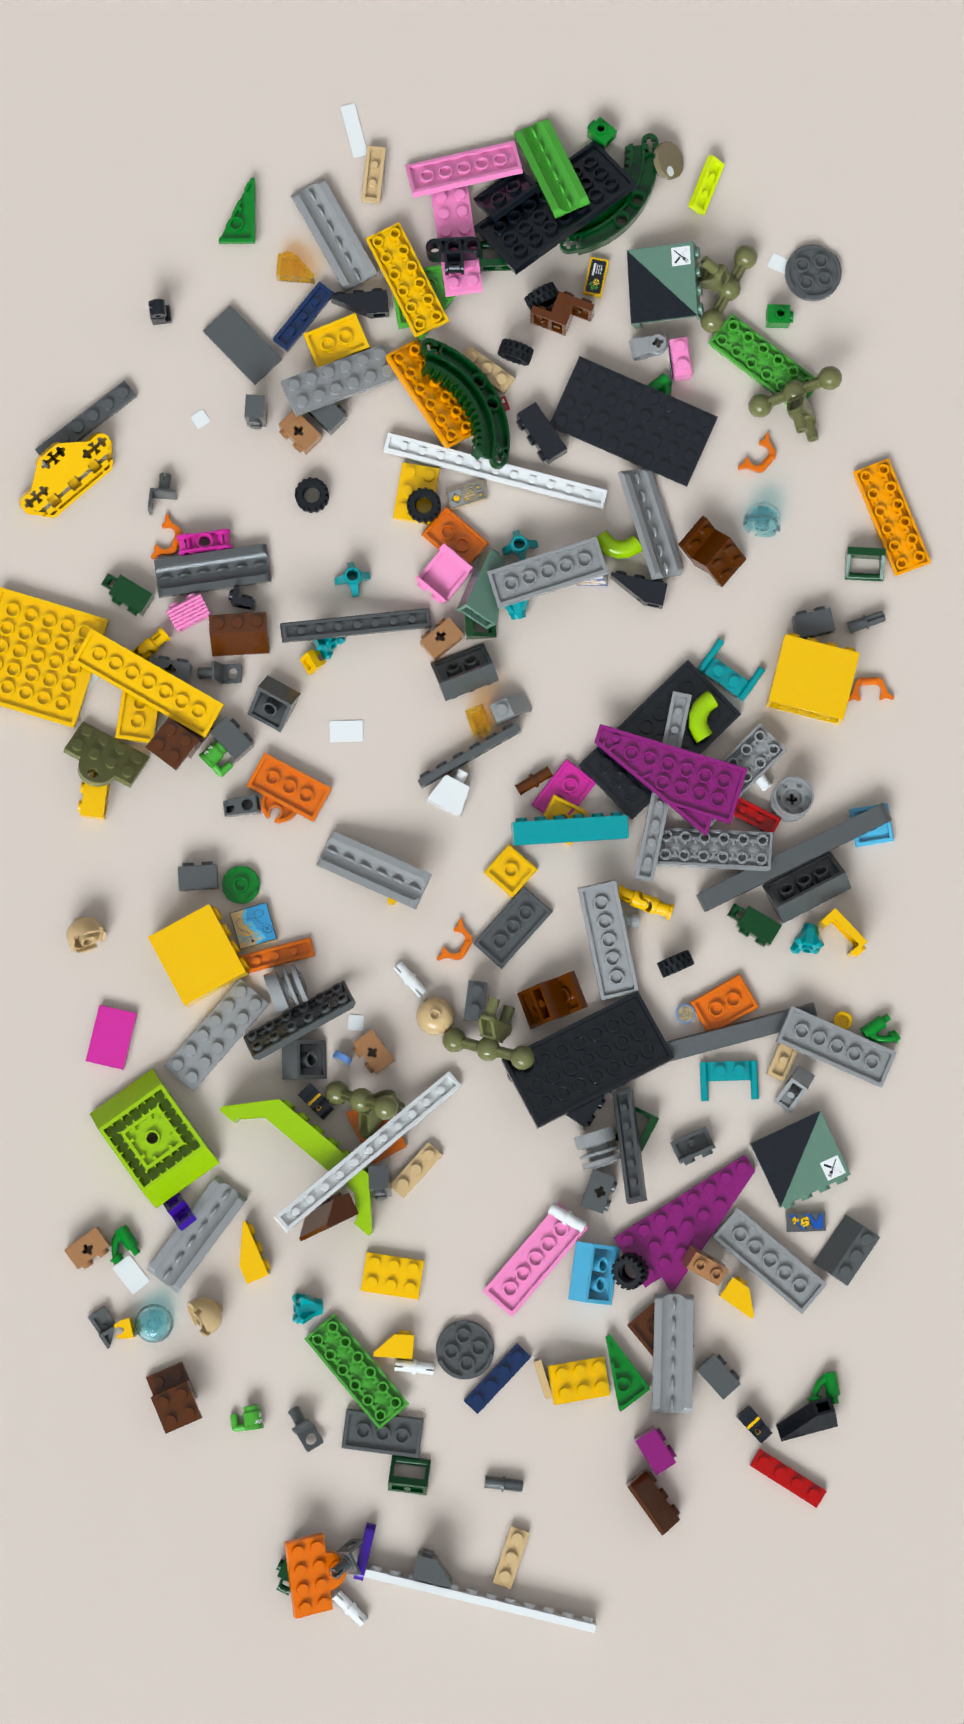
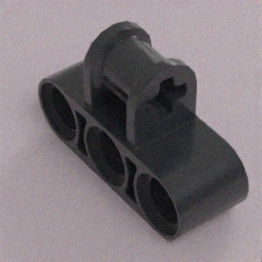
(453, 259)

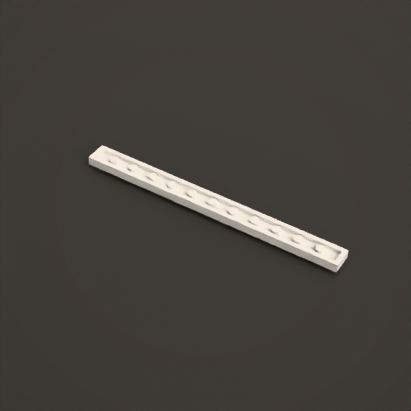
(508, 475)
(367, 1152)
(489, 1600)

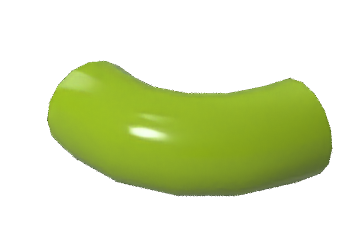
(618, 548)
(699, 714)

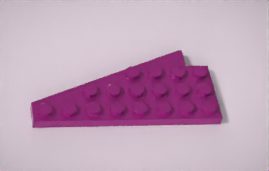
(686, 781)
(683, 1222)

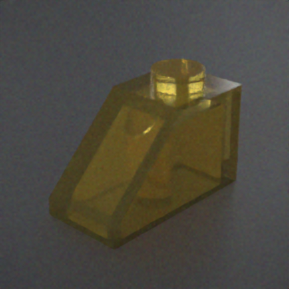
(292, 269)
(478, 721)

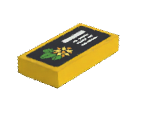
(595, 277)

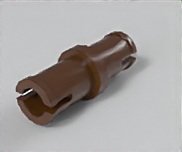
(534, 780)

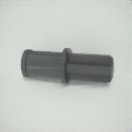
(866, 621)
(503, 1484)

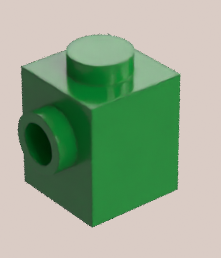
(601, 132)
(778, 316)

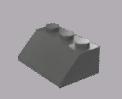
(464, 671)
(846, 1250)

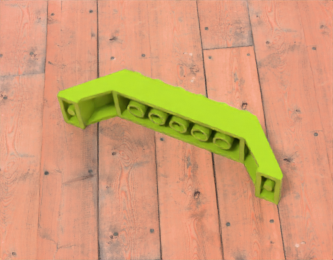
(313, 1142)

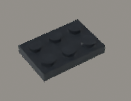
(505, 195)

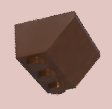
(239, 634)
(328, 1214)
(653, 1501)

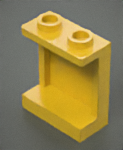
(846, 929)

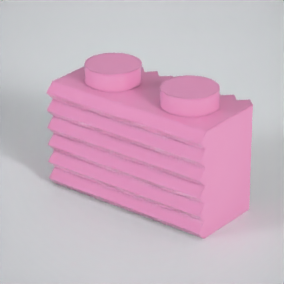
(680, 359)
(188, 612)

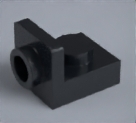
(244, 601)

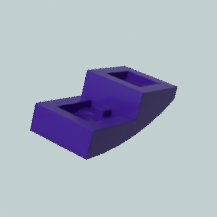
(180, 1211)

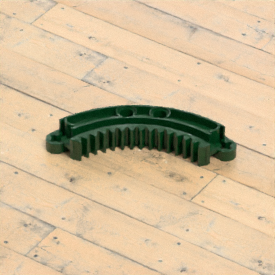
(605, 226)
(459, 374)

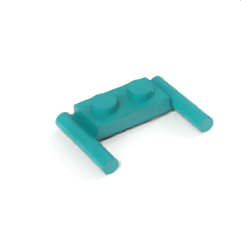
(726, 676)
(729, 1072)

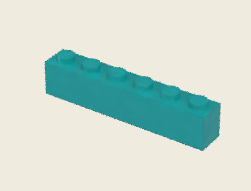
(569, 830)

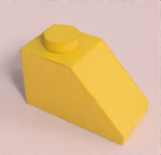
(738, 1295)
(397, 1346)

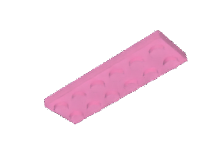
(463, 169)
(455, 219)
(532, 1263)

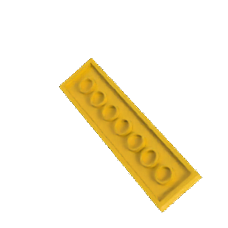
(148, 683)

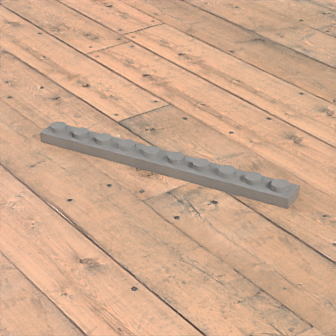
(658, 808)

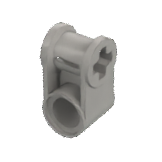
(645, 346)

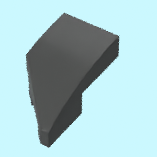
(103, 1324)

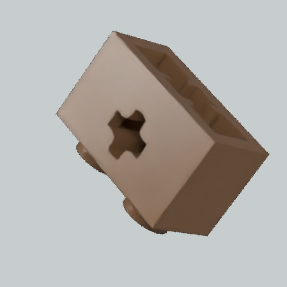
(293, 423)
(438, 648)
(383, 1058)
(94, 1238)
(704, 1265)

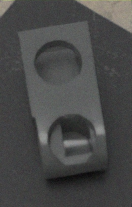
(242, 806)

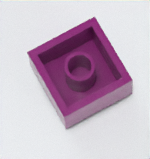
(654, 1449)

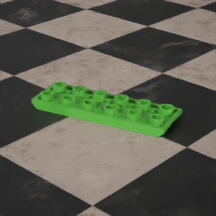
(551, 168)
(757, 356)
(356, 1371)

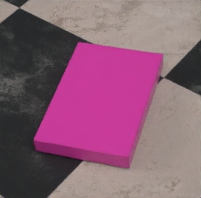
(567, 783)
(111, 1037)

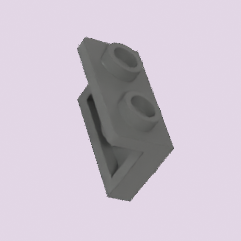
(693, 1145)

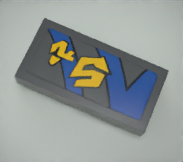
(805, 1221)

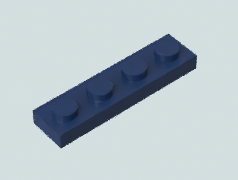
(303, 317)
(497, 1378)

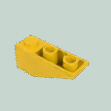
(251, 1259)

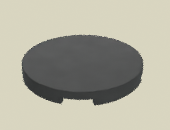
(813, 273)
(464, 1349)

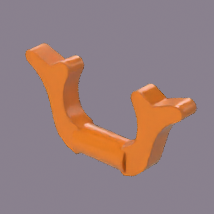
(767, 461)
(175, 544)
(870, 681)
(464, 948)

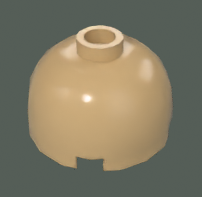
(84, 933)
(435, 1016)
(206, 1314)

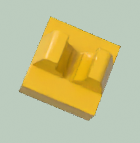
(311, 662)
(129, 1329)

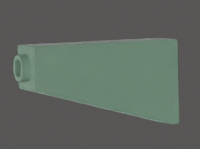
(478, 598)

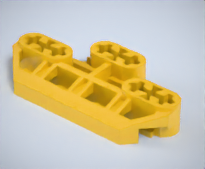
(64, 471)

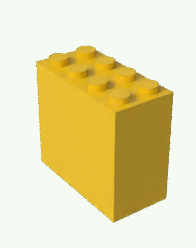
(813, 678)
(199, 955)

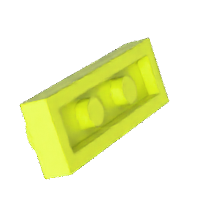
(706, 185)

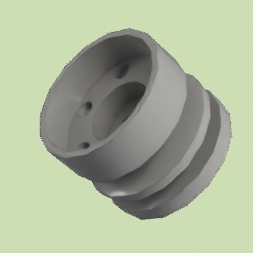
(799, 791)
(286, 987)
(597, 1148)

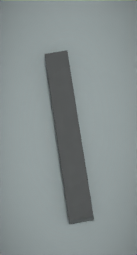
(355, 625)
(732, 1033)

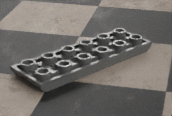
(212, 570)
(299, 1021)

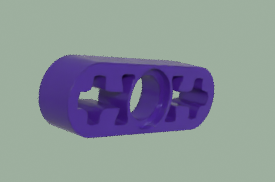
(365, 1550)

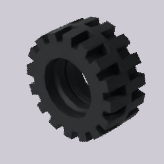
(543, 296)
(515, 352)
(312, 483)
(419, 494)
(675, 963)
(621, 1276)

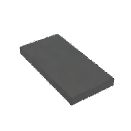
(242, 345)
(512, 927)
(397, 1437)

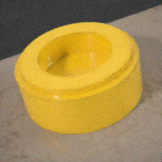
(843, 1020)

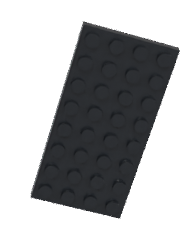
(531, 227)
(633, 421)
(650, 722)
(590, 1059)

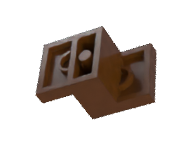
(562, 312)
(712, 551)
(175, 743)
(552, 1000)
(174, 1397)

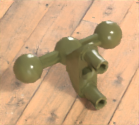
(717, 279)
(797, 403)
(493, 1033)
(370, 1107)

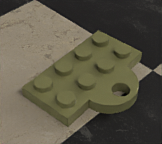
(105, 757)

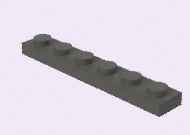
(91, 418)
(463, 758)
(629, 1146)

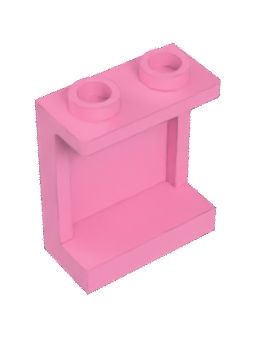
(444, 574)

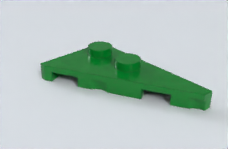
(241, 225)
(627, 1380)

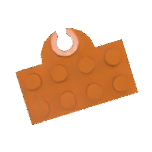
(287, 790)
(309, 1574)

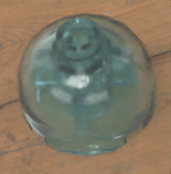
(763, 519)
(154, 1323)

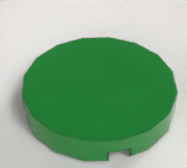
(241, 884)

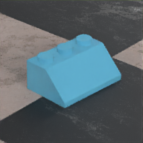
(592, 1273)

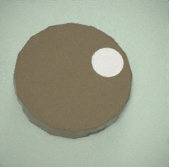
(668, 160)

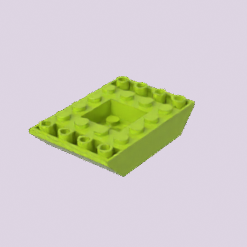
(178, 1154)

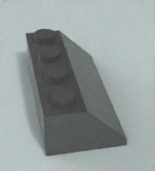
(807, 887)

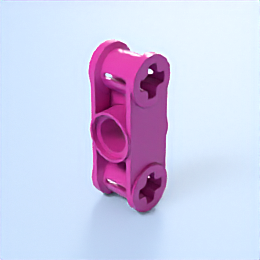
(194, 547)

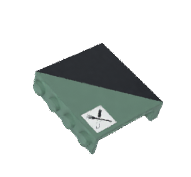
(664, 283)
(800, 1160)

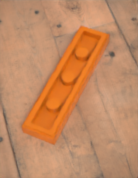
(279, 955)

